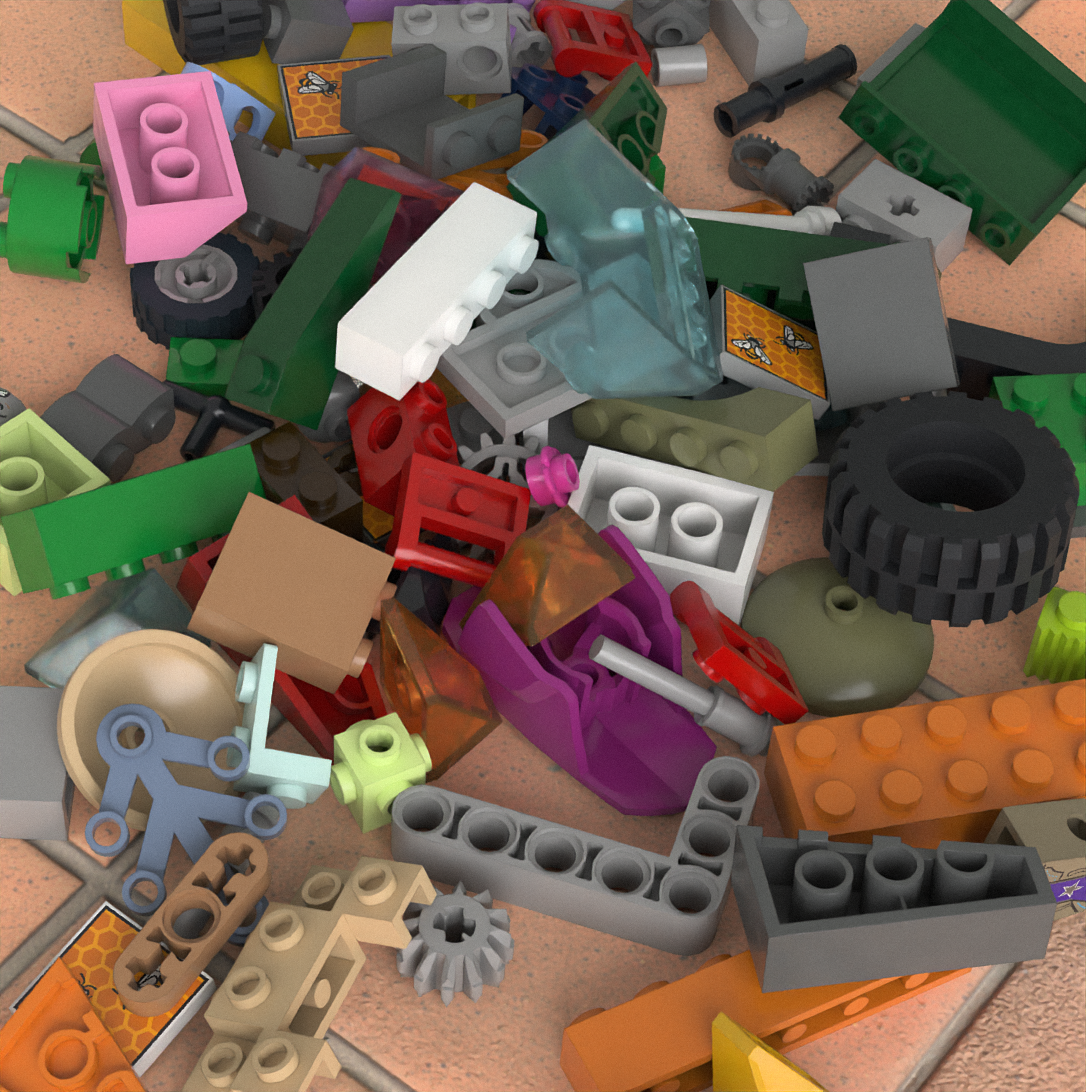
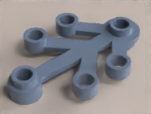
(174, 807)

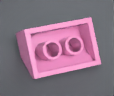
(166, 163)

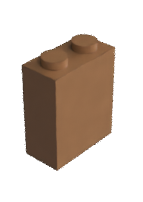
(295, 589)

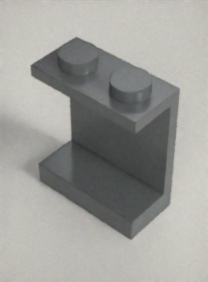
(404, 110)

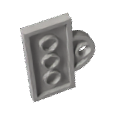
(500, 369)

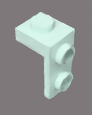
(286, 775)

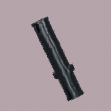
(769, 98)

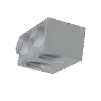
(471, 35)

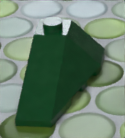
(628, 116)
(291, 348)

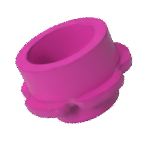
(552, 477)

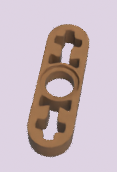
(146, 953)

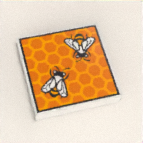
(92, 959)

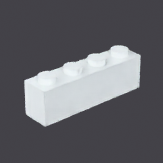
(436, 291)

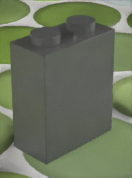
(881, 325)

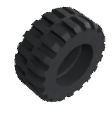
(940, 559)

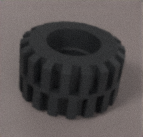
(215, 29)

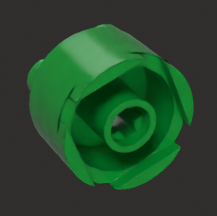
(51, 217)

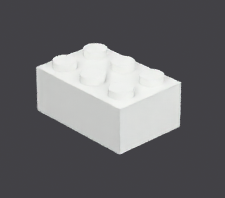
(679, 522)

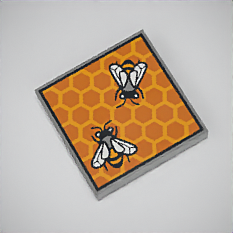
(313, 105)
(768, 349)

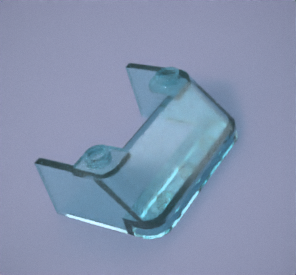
(644, 288)

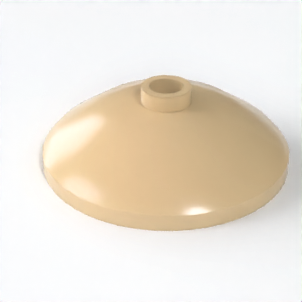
(170, 675)

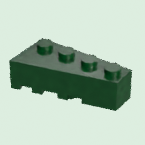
(767, 263)

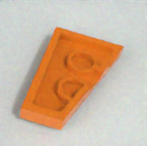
(62, 1043)

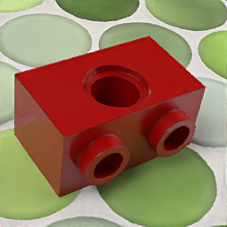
(390, 430)

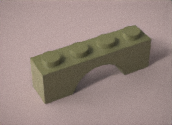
(741, 438)

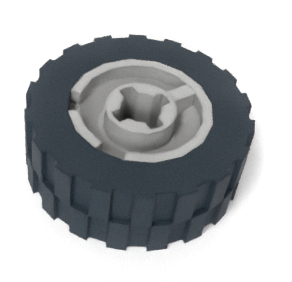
(198, 294)

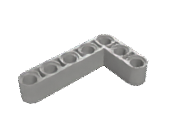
(588, 861)

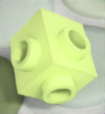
(374, 765)

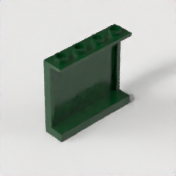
(982, 121)

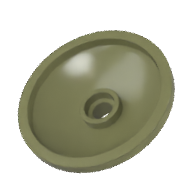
(838, 657)

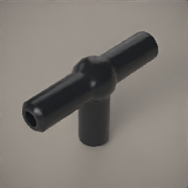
(212, 414)

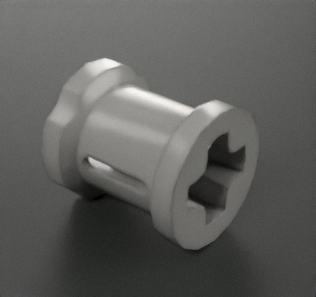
(528, 44)

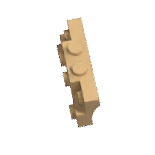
(297, 974)

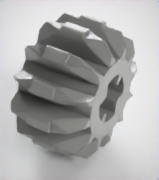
(456, 944)

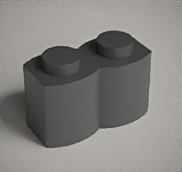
(114, 415)

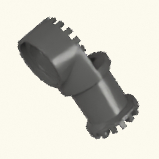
(781, 175)

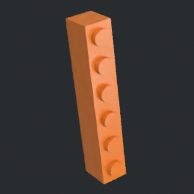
(666, 1030)

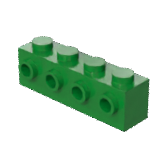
(130, 521)

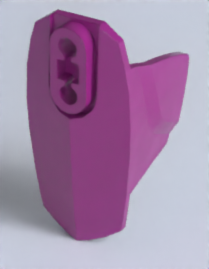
(586, 718)

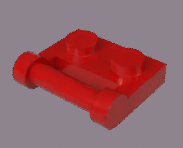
(605, 36)
(458, 506)
(735, 655)

